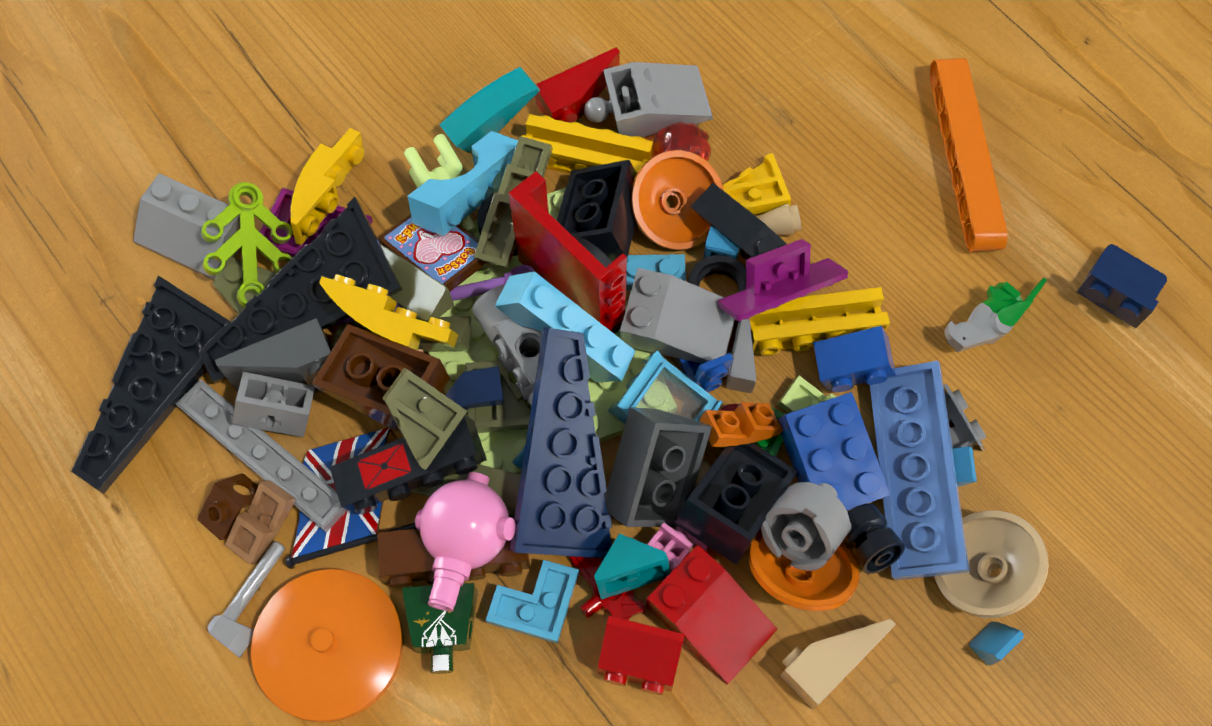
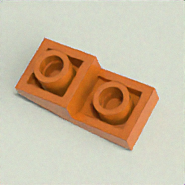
(745, 425)

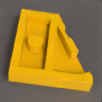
(760, 187)

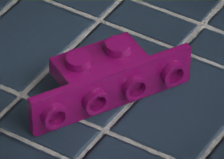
(779, 278)

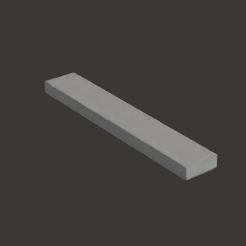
(263, 455)

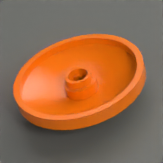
(327, 645)

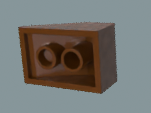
(365, 368)

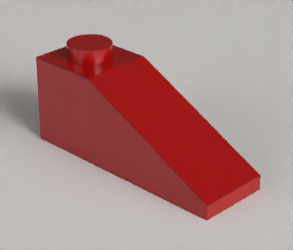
(568, 92)

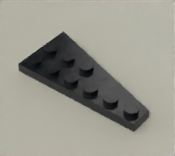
(294, 293)
(149, 381)

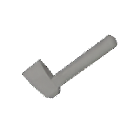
(224, 627)

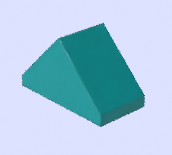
(630, 566)

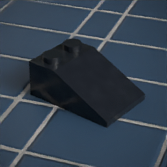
(734, 499)

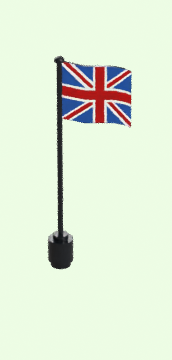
(350, 529)

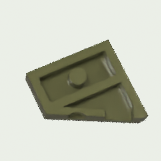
(422, 415)

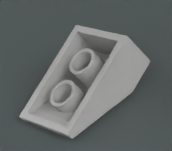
(675, 318)

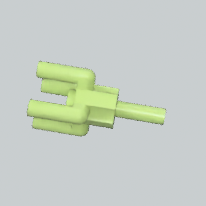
(449, 169)

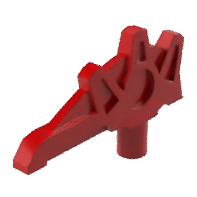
(617, 606)

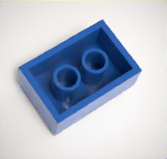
(833, 448)

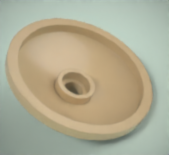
(1002, 543)

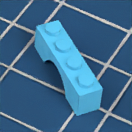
(445, 203)
(538, 304)

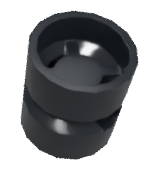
(871, 540)

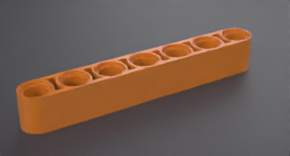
(968, 155)

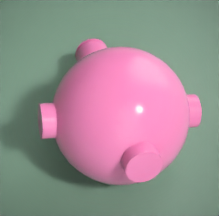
(463, 530)

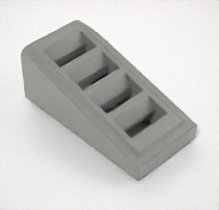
(742, 371)

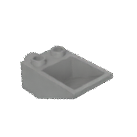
(652, 97)

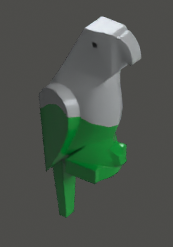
(992, 317)

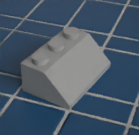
(172, 223)

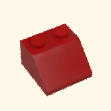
(640, 655)

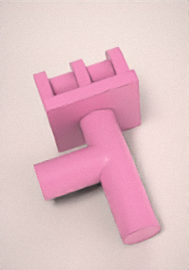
(674, 543)

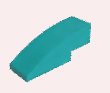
(489, 109)

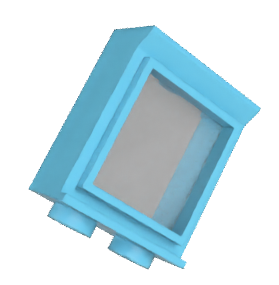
(666, 389)

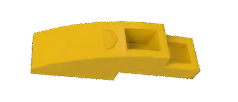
(316, 187)
(376, 312)

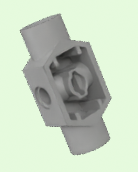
(516, 344)

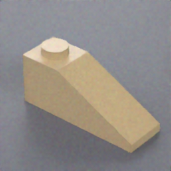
(828, 661)

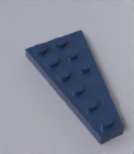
(562, 471)

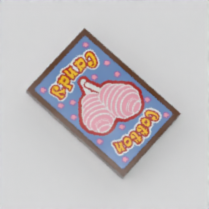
(442, 257)

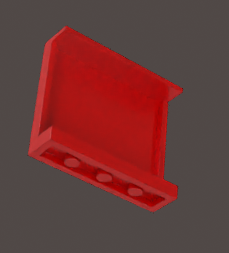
(562, 259)

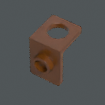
(225, 504)

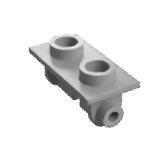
(964, 432)

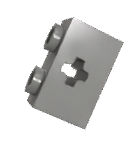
(273, 404)

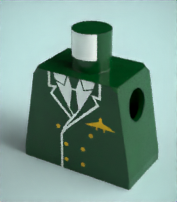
(439, 630)

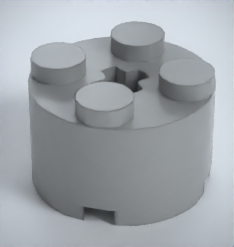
(806, 525)

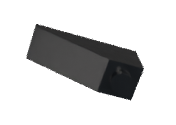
(736, 223)

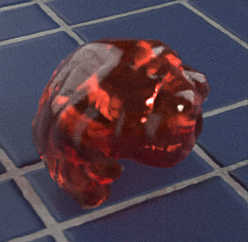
(682, 137)

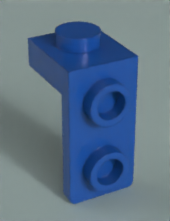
(707, 375)

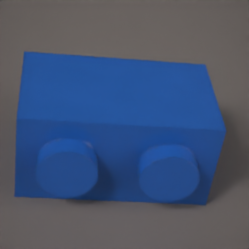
(854, 359)

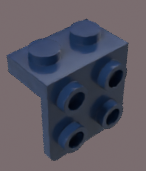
(1123, 285)

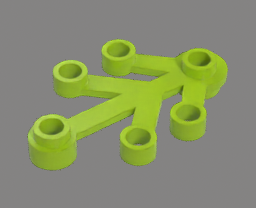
(246, 238)

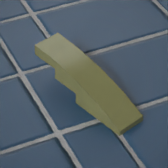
(498, 236)

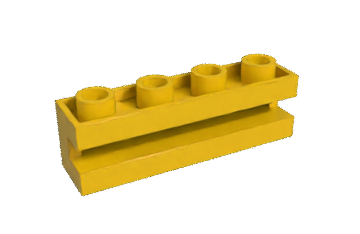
(584, 146)
(815, 319)

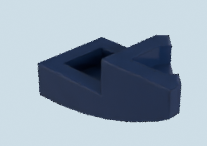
(477, 388)

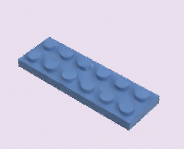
(919, 472)

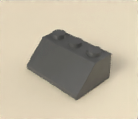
(655, 467)

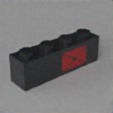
(393, 471)

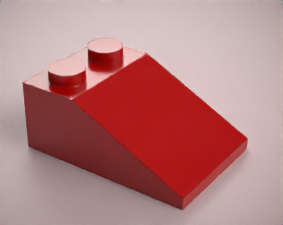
(712, 612)

